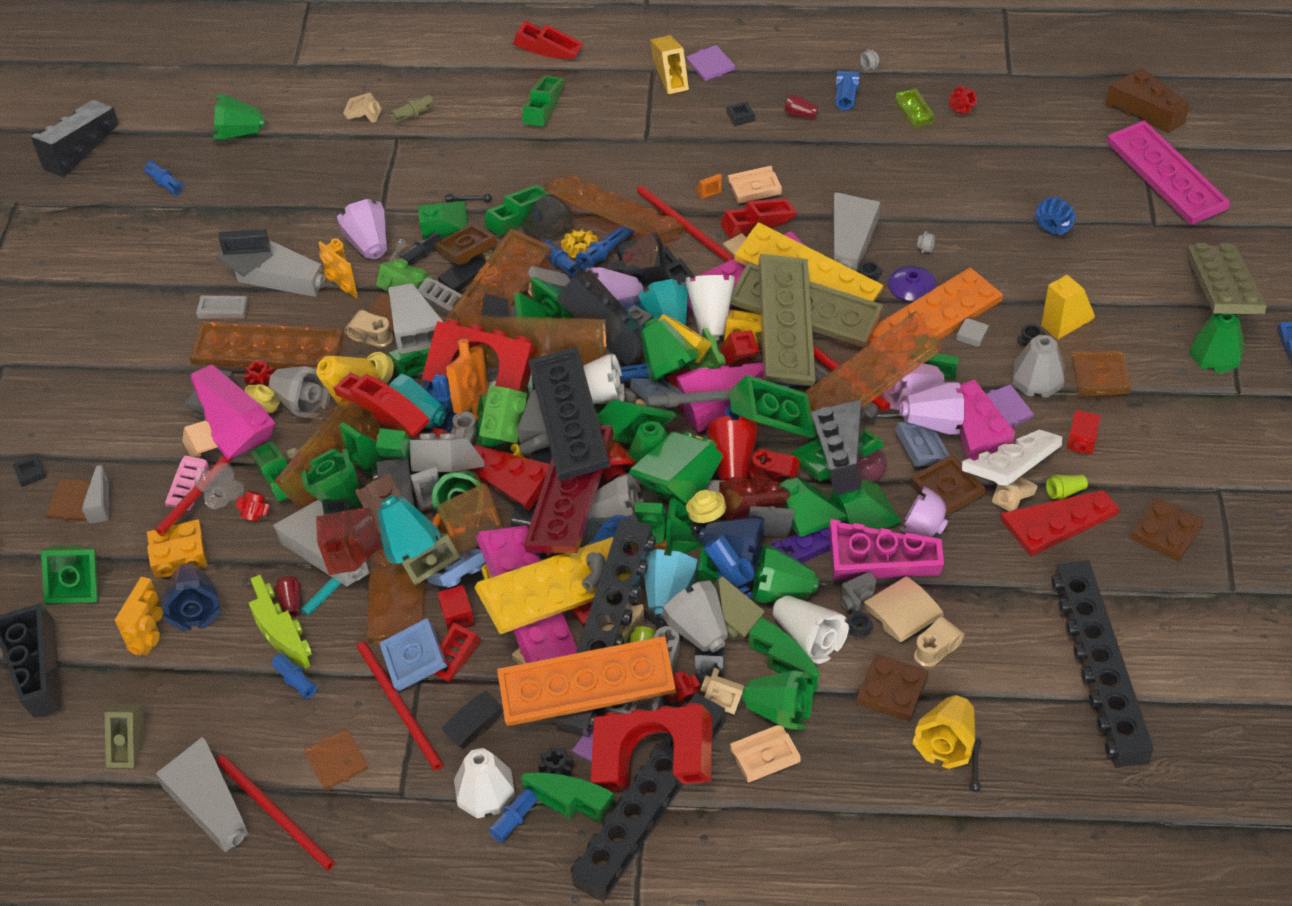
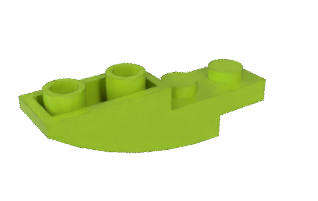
(278, 626)

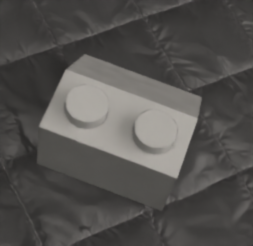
(444, 453)

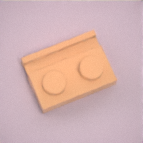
(754, 184)
(765, 753)

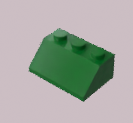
(772, 405)

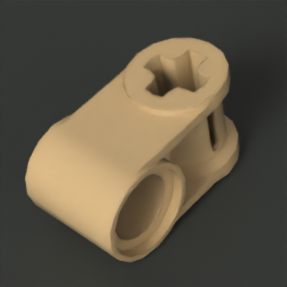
(370, 330)
(937, 643)

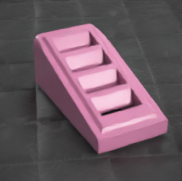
(186, 469)

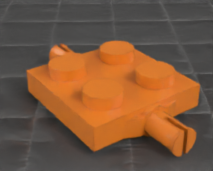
(467, 378)

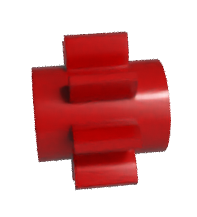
(962, 100)
(258, 373)
(252, 505)
(685, 688)

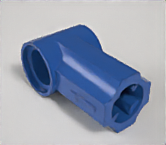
(846, 86)
(730, 566)

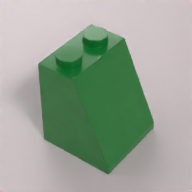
(678, 466)

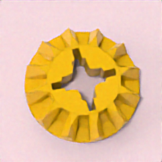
(569, 242)

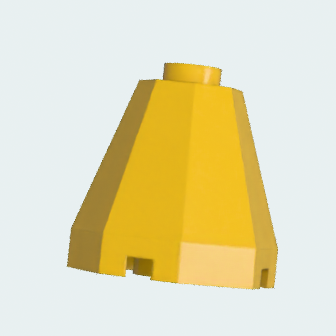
(335, 368)
(947, 732)

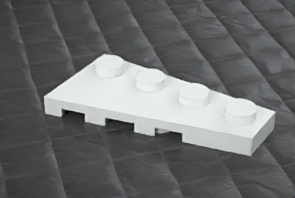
(1014, 459)

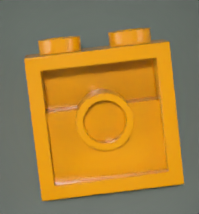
(177, 547)
(139, 618)

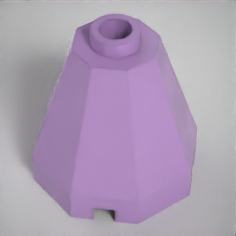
(365, 227)
(622, 286)
(918, 379)
(935, 408)

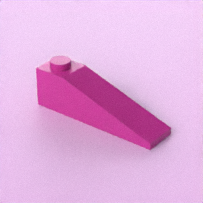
(706, 379)
(233, 415)

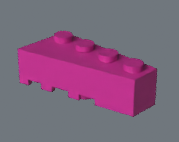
(883, 552)

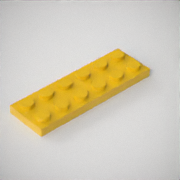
(821, 268)
(540, 588)

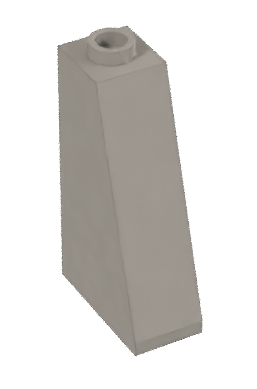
(853, 228)
(287, 272)
(412, 318)
(300, 536)
(203, 794)

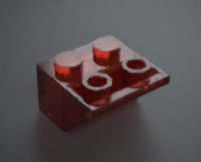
(743, 493)
(347, 539)

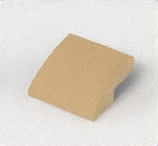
(903, 609)

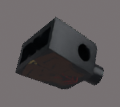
(643, 260)

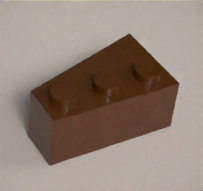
(1149, 99)

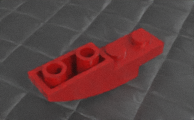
(384, 401)

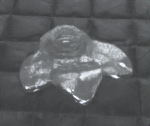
(220, 482)

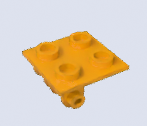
(336, 266)

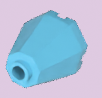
(668, 577)

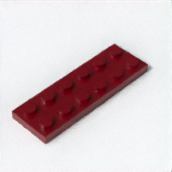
(564, 509)

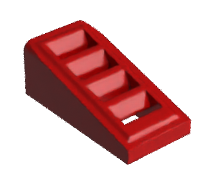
(466, 649)

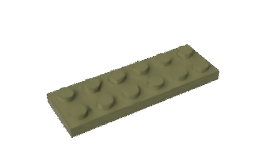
(1225, 279)
(832, 310)
(786, 320)

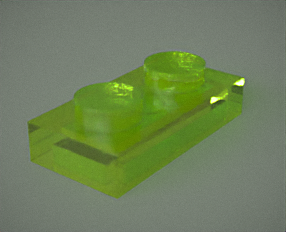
(915, 107)

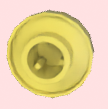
(383, 365)
(263, 396)
(706, 506)

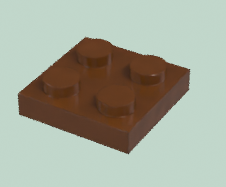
(466, 244)
(949, 482)
(1167, 529)
(892, 687)

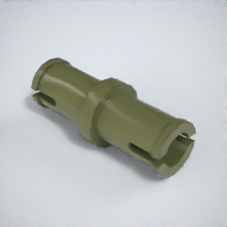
(412, 108)

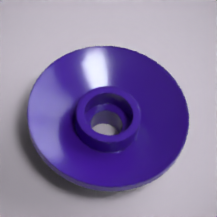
(911, 283)

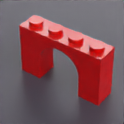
(512, 353)
(618, 734)

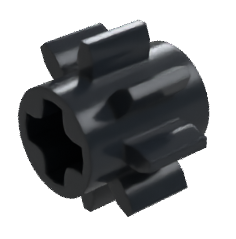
(556, 762)

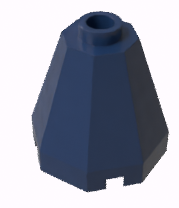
(742, 534)
(190, 599)

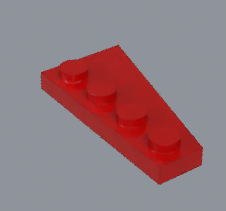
(513, 475)
(1059, 520)

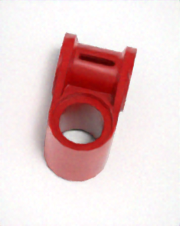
(775, 465)

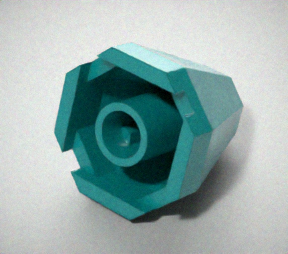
(665, 298)
(421, 398)
(404, 529)

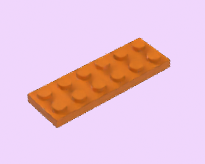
(947, 305)
(586, 681)

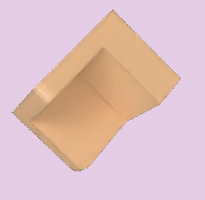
(198, 439)

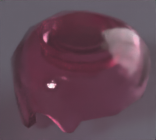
(874, 466)

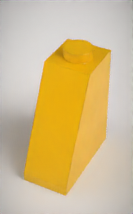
(670, 63)
(1065, 307)

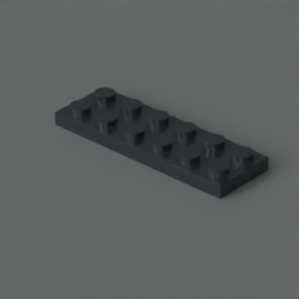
(568, 414)

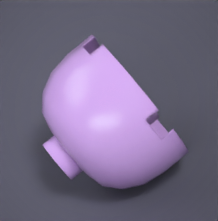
(926, 515)

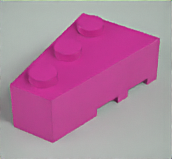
(983, 423)

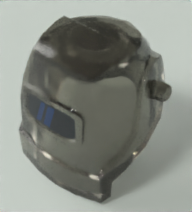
(548, 218)

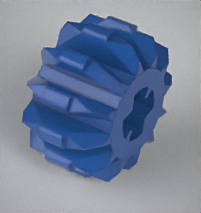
(1055, 215)

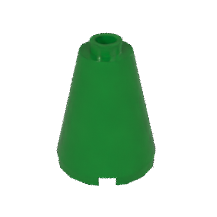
(454, 484)

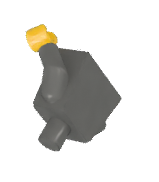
(531, 429)

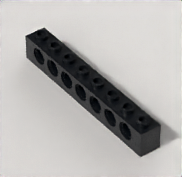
(627, 536)
(1123, 749)
(601, 879)

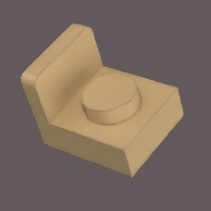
(361, 106)
(1009, 496)
(722, 691)

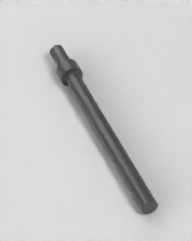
(672, 399)

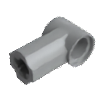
(465, 426)

